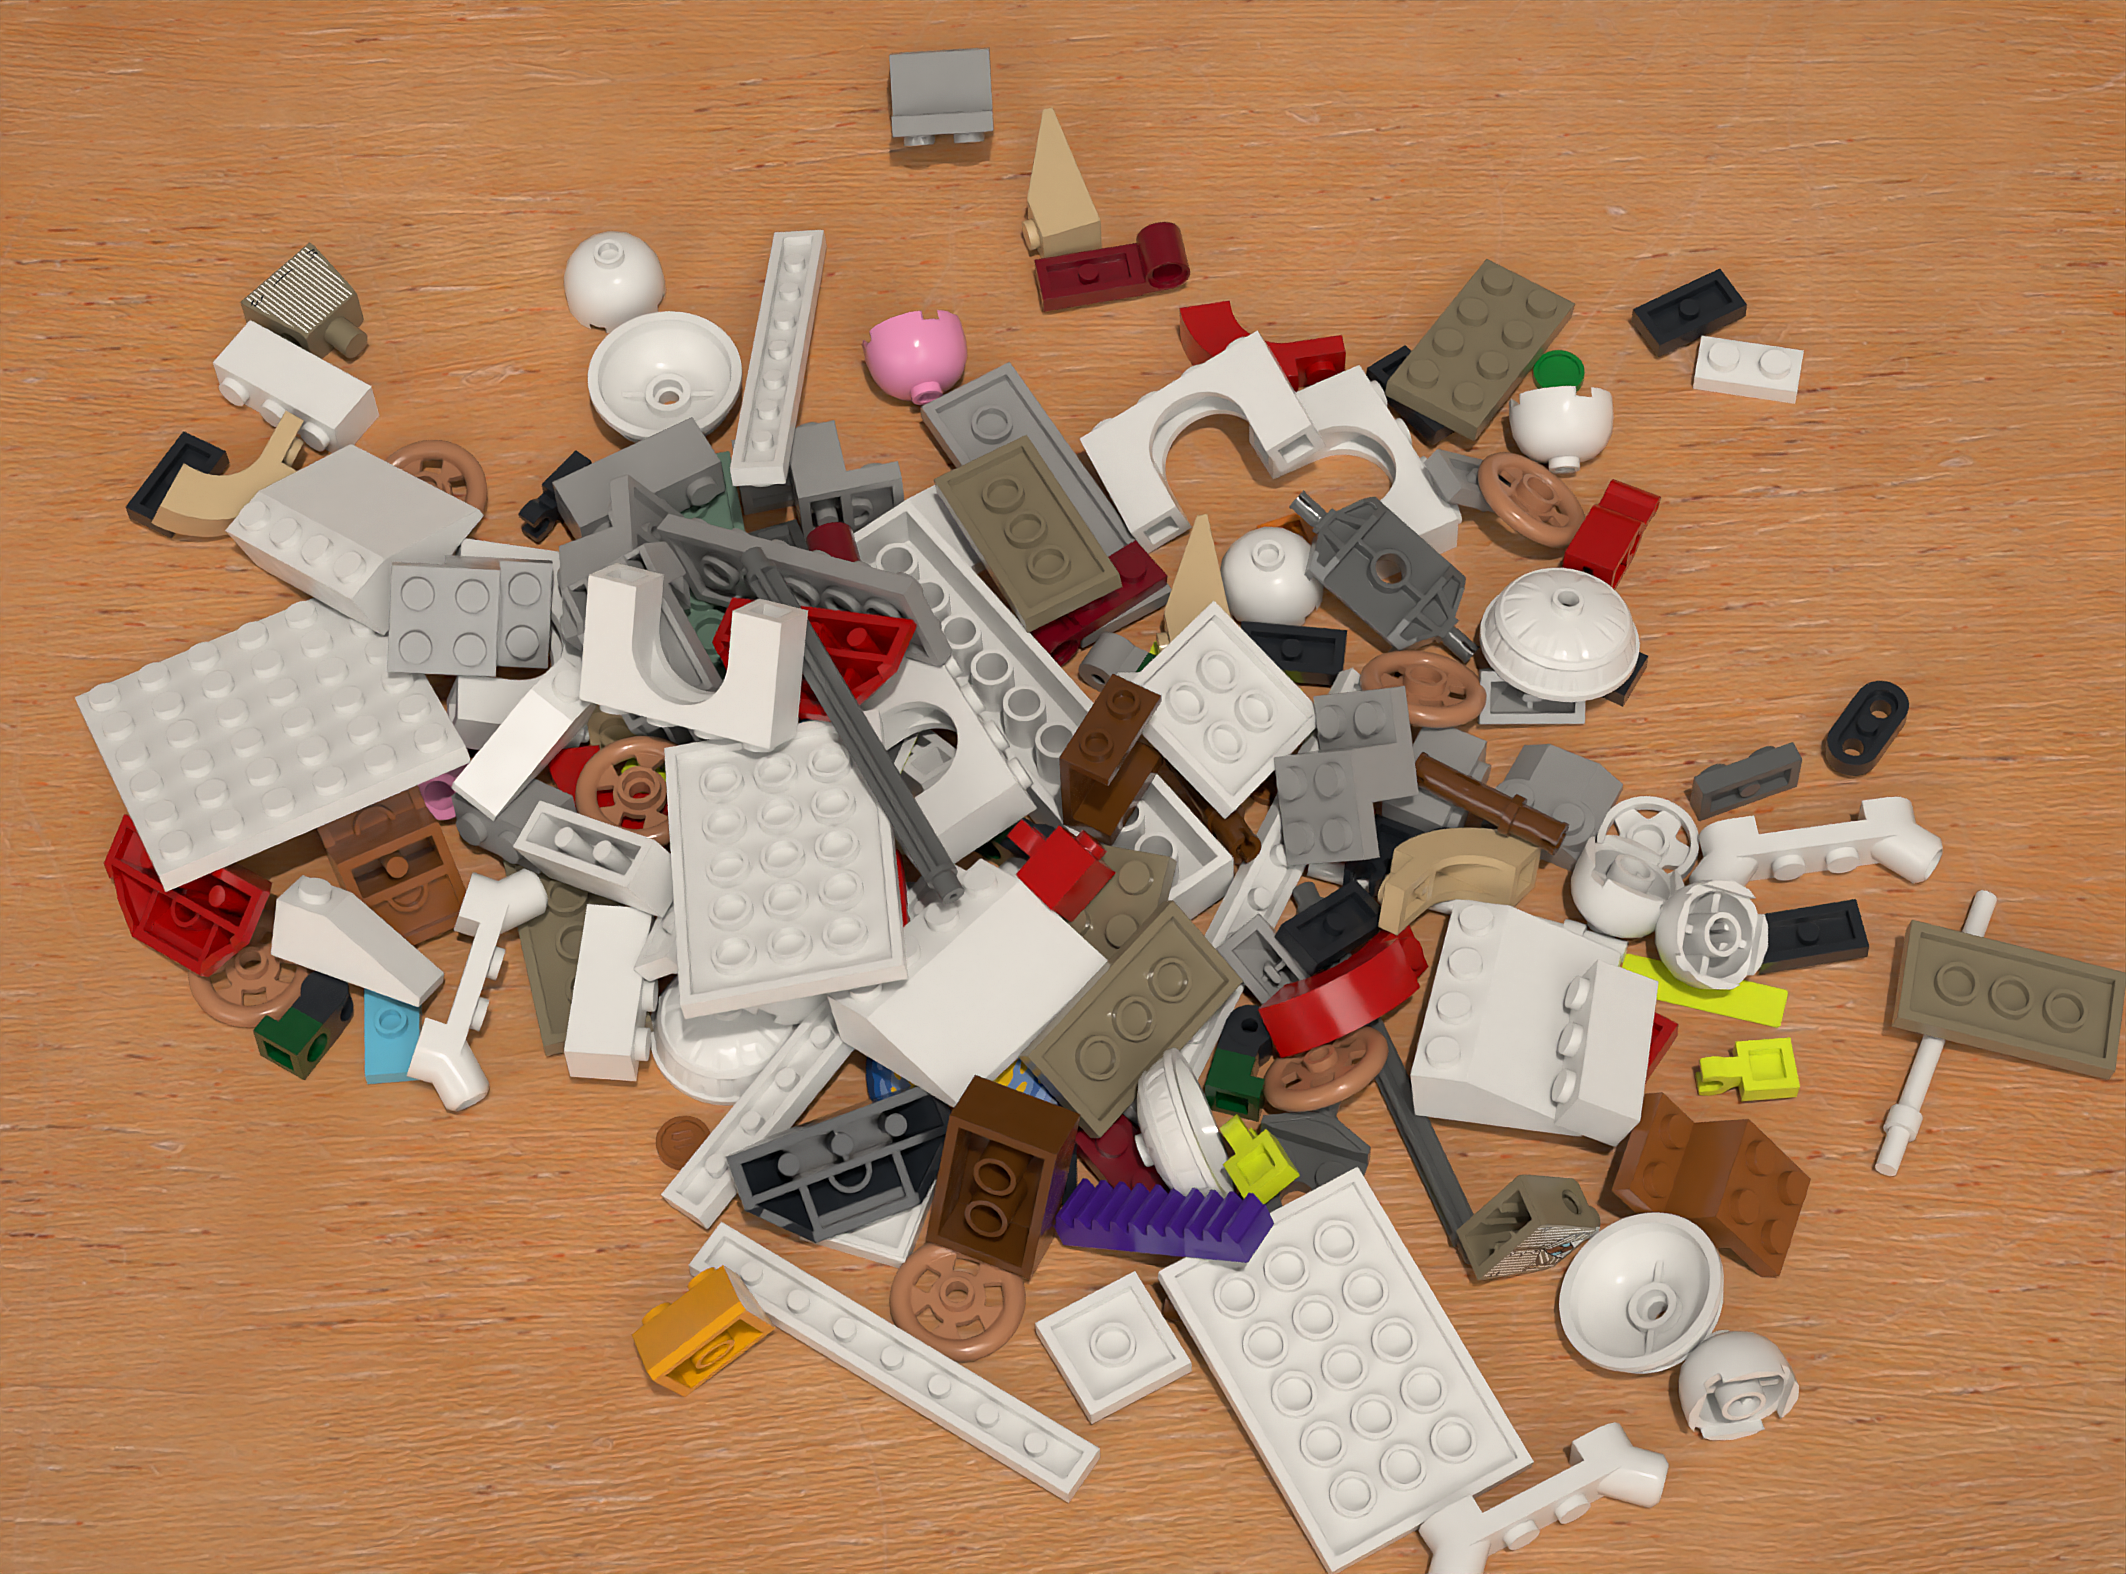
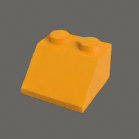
(700, 1331)

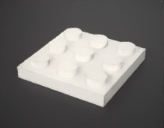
(1223, 709)

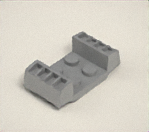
(677, 636)

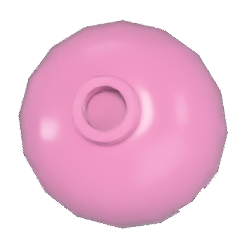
(917, 356)

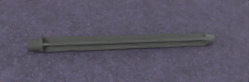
(861, 739)
(1415, 1129)

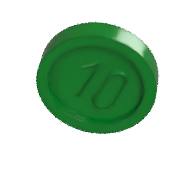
(1558, 369)

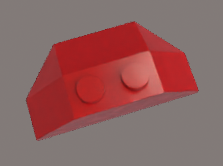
(860, 644)
(193, 923)

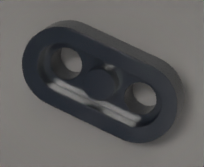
(1864, 731)

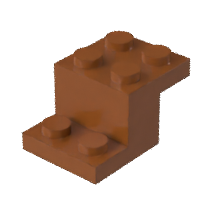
(397, 864)
(1717, 1177)

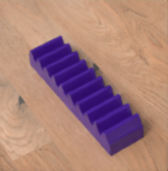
(1163, 1221)

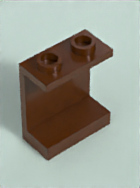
(1105, 765)

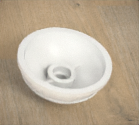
(663, 361)
(1560, 635)
(716, 1053)
(1180, 1129)
(1631, 1277)

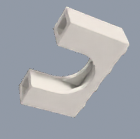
(1356, 422)
(1135, 444)
(630, 674)
(481, 702)
(981, 788)

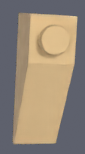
(1058, 201)
(1195, 584)

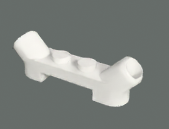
(1882, 835)
(442, 1048)
(1600, 1466)

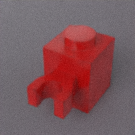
(1063, 868)

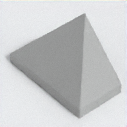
(1512, 706)
(1260, 959)

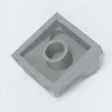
(1565, 789)

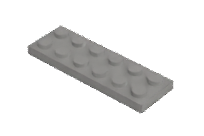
(1002, 409)
(815, 578)

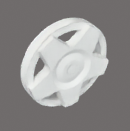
(1657, 832)

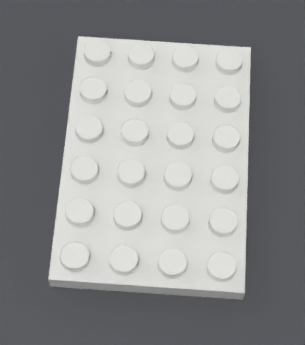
(780, 872)
(1346, 1373)

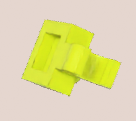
(1758, 1067)
(1259, 1161)

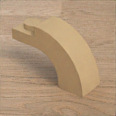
(209, 503)
(1453, 866)

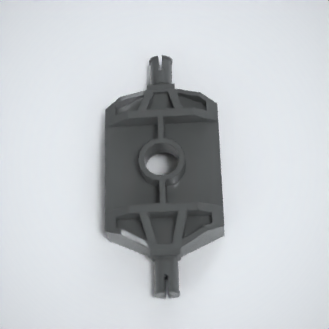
(1404, 612)
(1317, 1147)

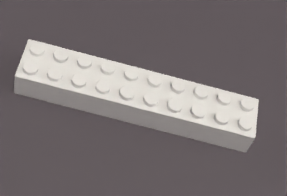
(1036, 701)

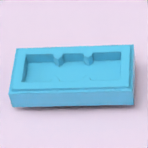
(389, 1037)

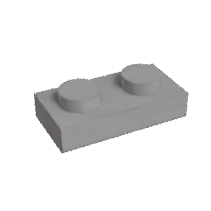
(1458, 479)

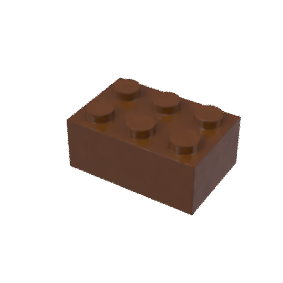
(1002, 1176)

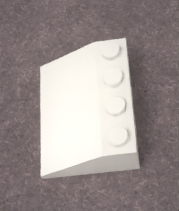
(345, 524)
(976, 989)
(1499, 1018)

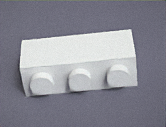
(282, 377)
(598, 858)
(610, 997)
(1605, 1052)

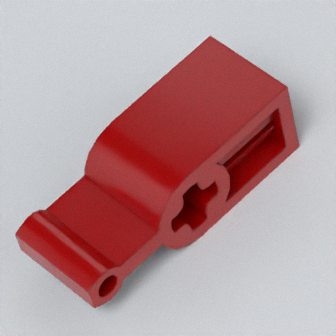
(1612, 532)

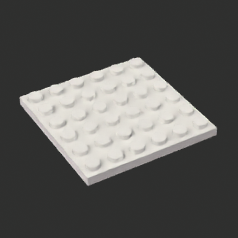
(265, 737)

